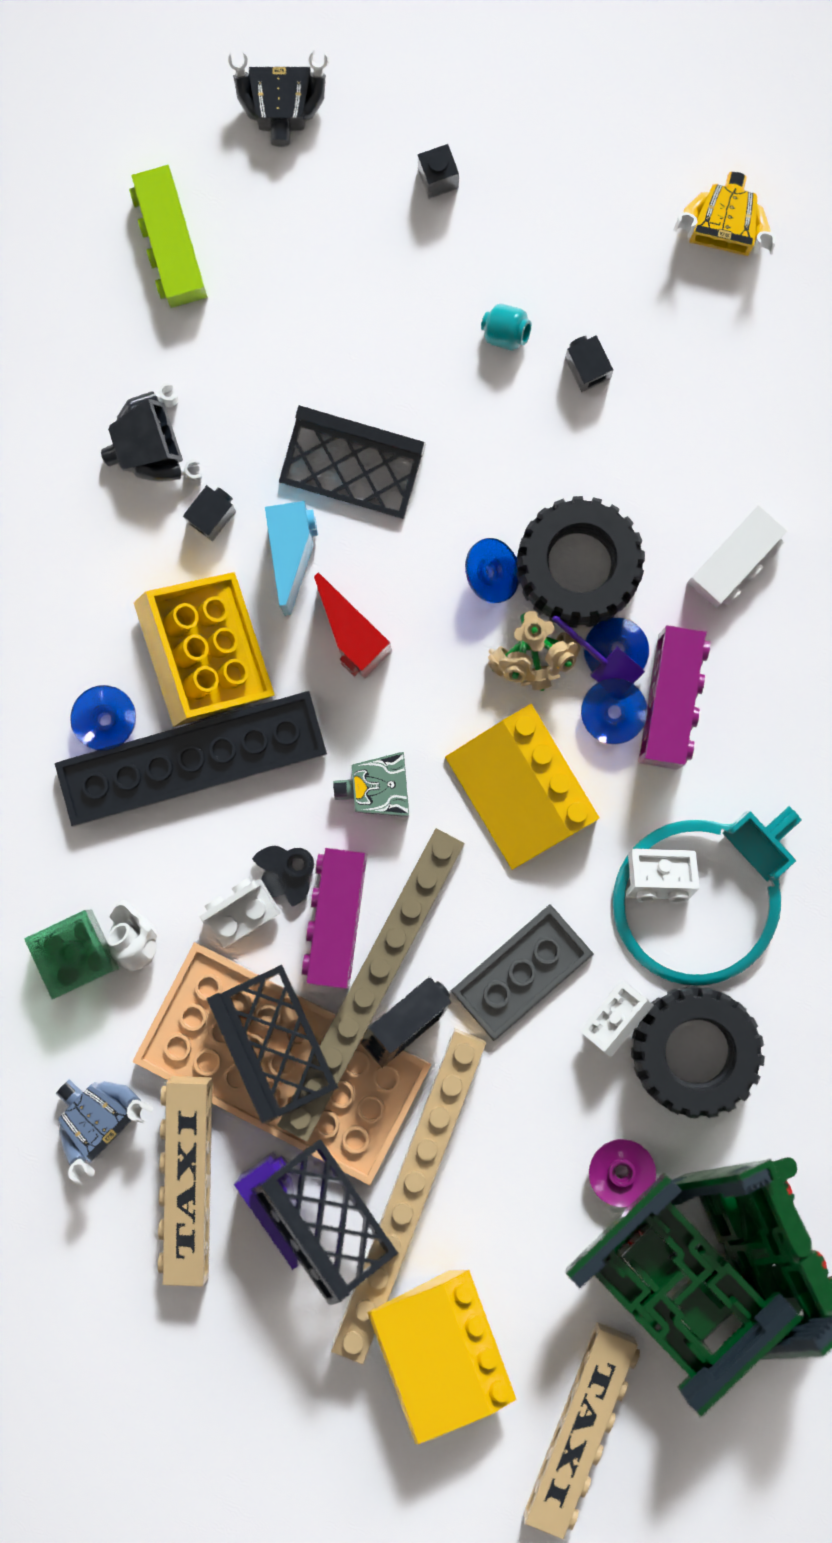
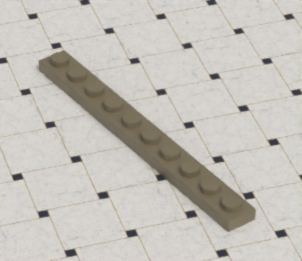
(376, 976)

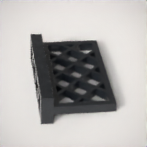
(360, 434)
(245, 1056)
(307, 1245)

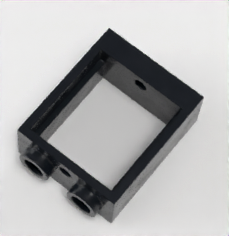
(406, 1021)

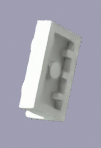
(662, 875)
(241, 912)
(616, 1018)

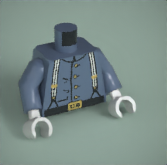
(94, 1121)

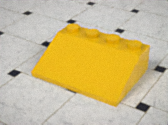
(203, 648)
(522, 786)
(442, 1355)

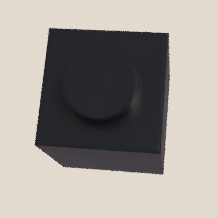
(438, 171)
(588, 362)
(210, 512)

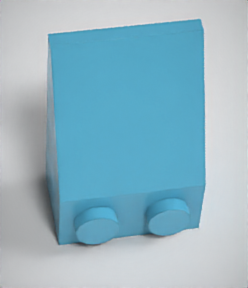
(291, 546)

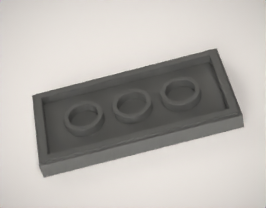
(522, 972)

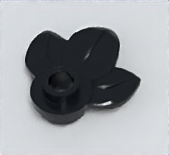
(280, 875)

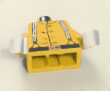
(727, 219)

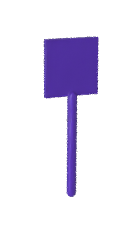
(614, 666)

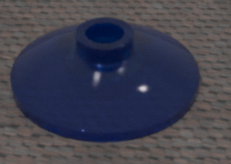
(500, 563)
(617, 631)
(606, 695)
(89, 710)

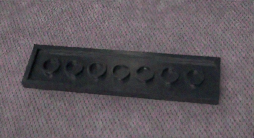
(190, 758)

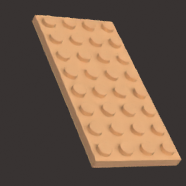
(188, 1042)

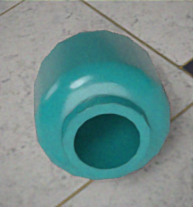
(506, 327)

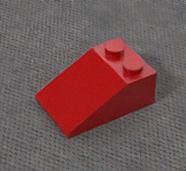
(356, 638)

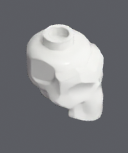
(131, 937)

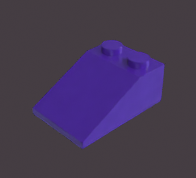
(252, 1177)

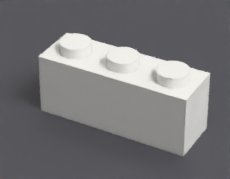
(738, 557)

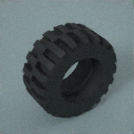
(589, 519)
(740, 1067)

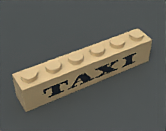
(187, 1180)
(580, 1431)

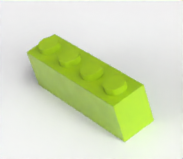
(169, 236)

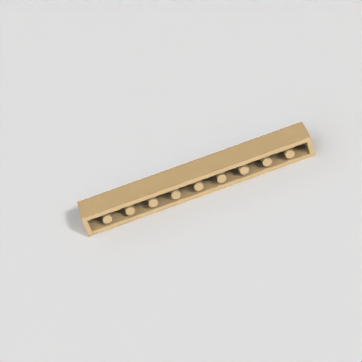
(411, 1189)

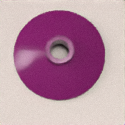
(626, 1189)

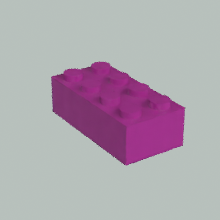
(673, 697)
(336, 918)

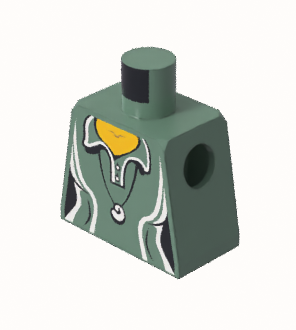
(377, 786)

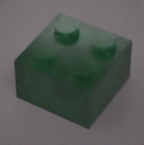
(71, 953)

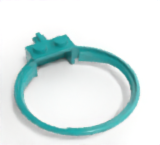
(757, 845)

